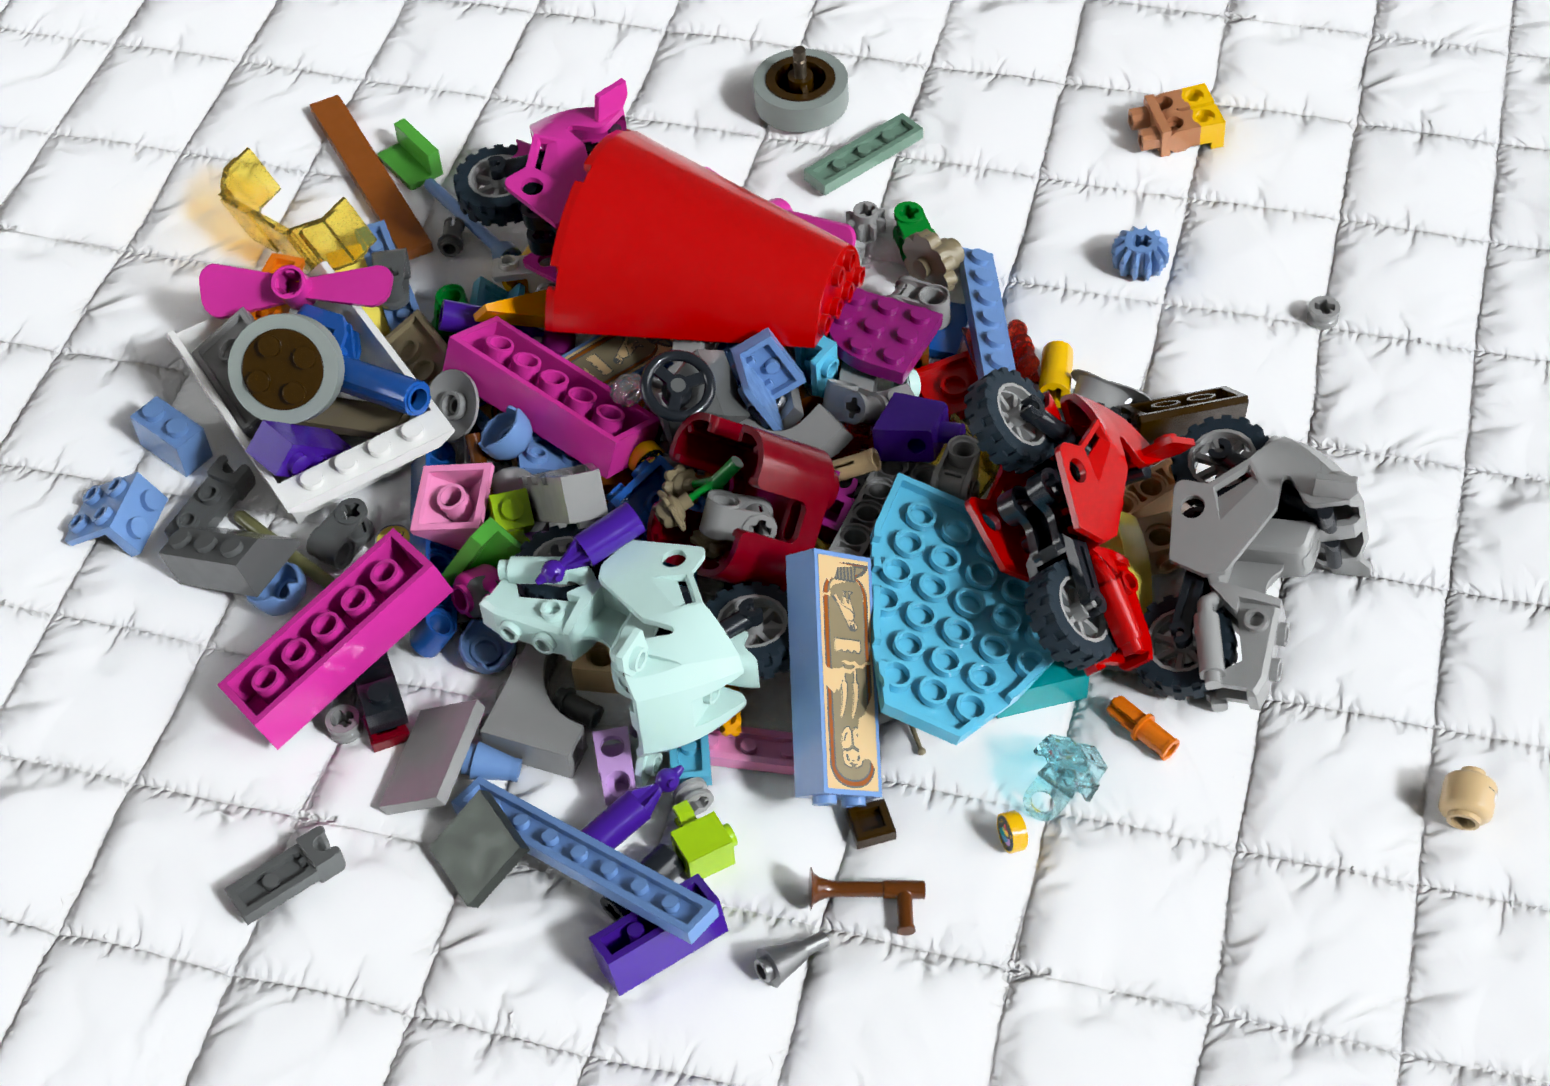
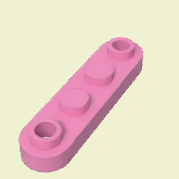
(753, 750)

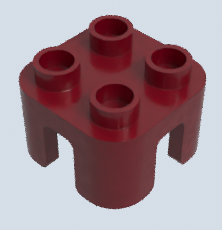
(786, 472)

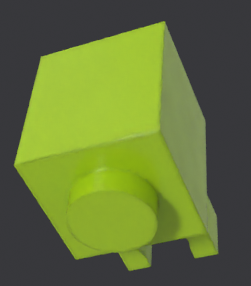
(512, 512)
(702, 843)

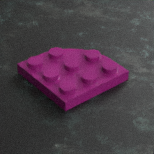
(883, 335)

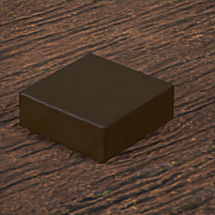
(871, 824)

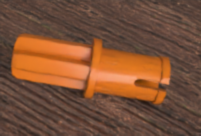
(1143, 727)

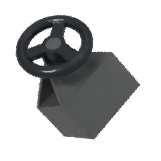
(692, 385)

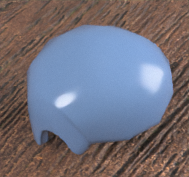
(506, 434)
(282, 592)
(484, 648)

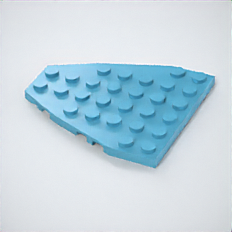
(944, 618)

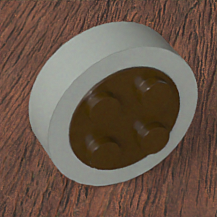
(801, 90)
(286, 368)

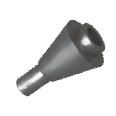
(780, 961)

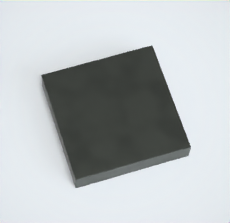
(478, 848)

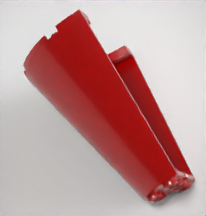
(689, 255)

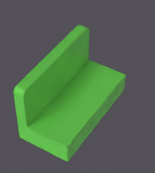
(412, 157)
(484, 546)

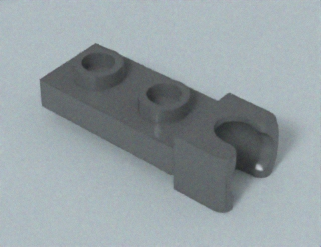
(214, 496)
(286, 875)

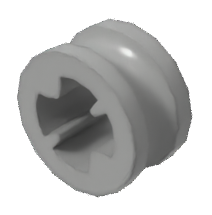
(1323, 304)
(337, 732)
(696, 793)

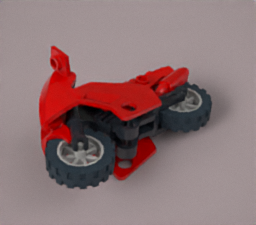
(1057, 508)

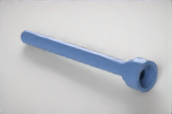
(498, 247)

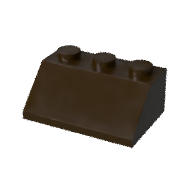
(1181, 411)

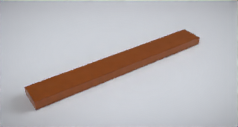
(371, 176)

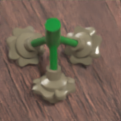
(683, 491)

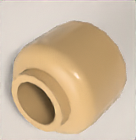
(1468, 798)

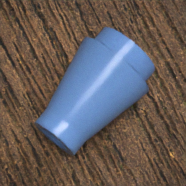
(490, 764)

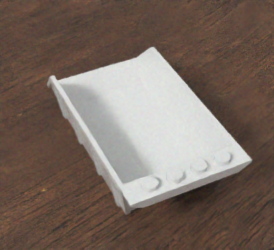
(368, 458)

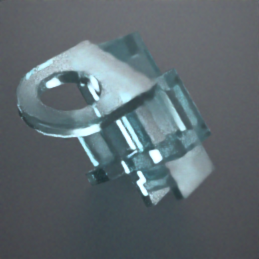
(1068, 770)

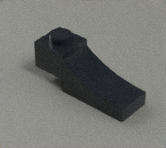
(381, 697)

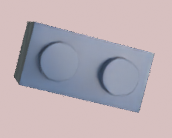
(171, 436)

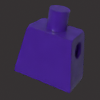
(913, 429)

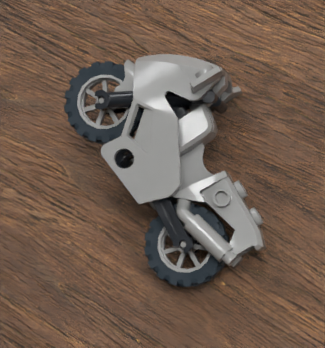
(1254, 523)

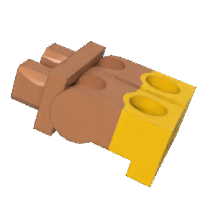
(1178, 120)

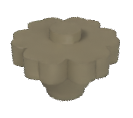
(933, 258)

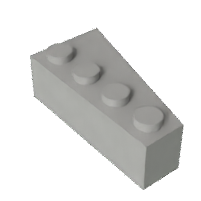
(566, 495)

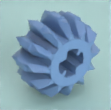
(1140, 253)

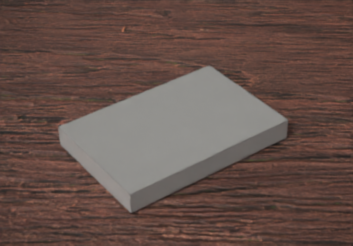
(432, 757)

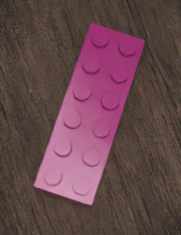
(556, 395)
(335, 638)

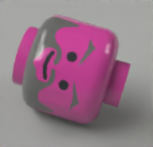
(472, 587)

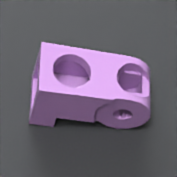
(614, 762)

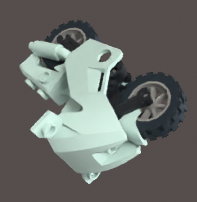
(661, 637)

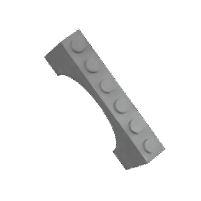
(528, 723)

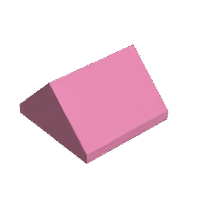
(451, 502)

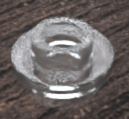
(626, 390)

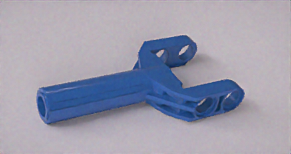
(368, 380)

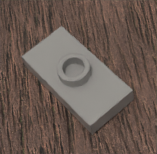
(790, 408)

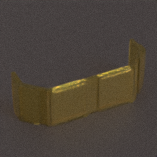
(336, 237)

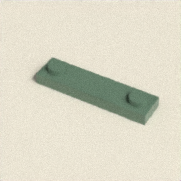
(863, 154)

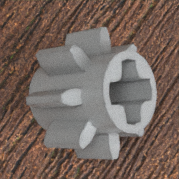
(866, 221)

